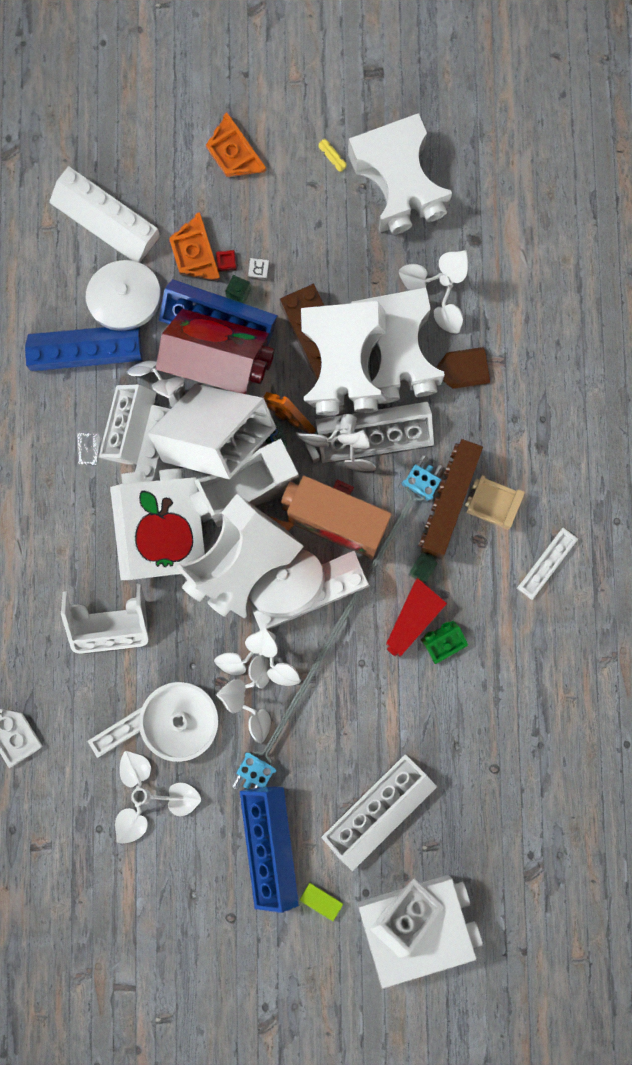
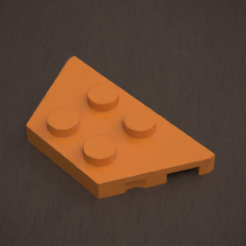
(233, 151)
(193, 251)
(287, 410)

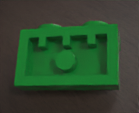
(444, 641)

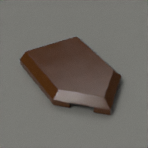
(465, 368)

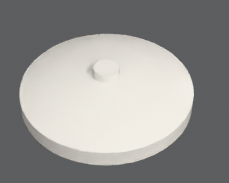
(123, 295)
(289, 587)
(178, 721)

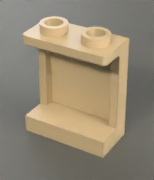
(494, 502)

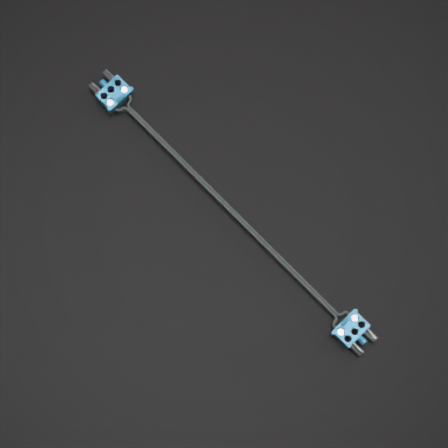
(411, 483)

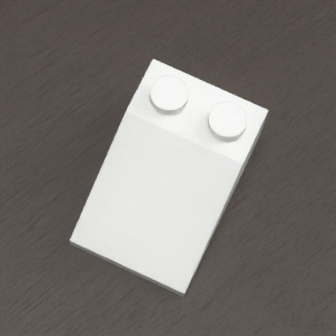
(407, 919)

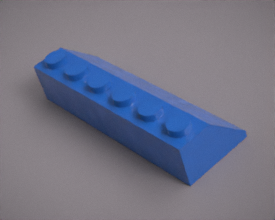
(187, 297)
(82, 348)
(269, 849)

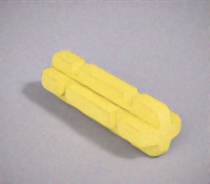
(332, 155)

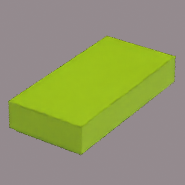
(321, 901)

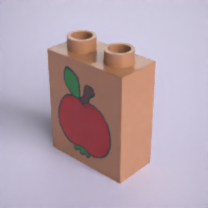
(335, 516)

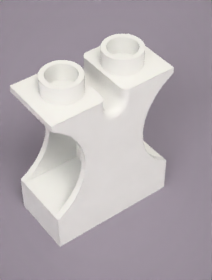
(392, 161)
(345, 342)
(399, 347)
(257, 481)
(242, 554)

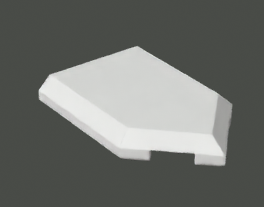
(16, 738)

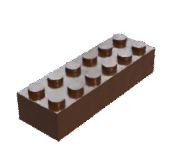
(291, 308)
(452, 495)

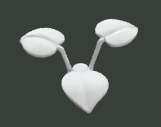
(454, 270)
(169, 388)
(348, 437)
(262, 644)
(233, 697)
(129, 823)

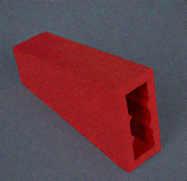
(416, 614)

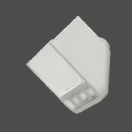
(106, 629)

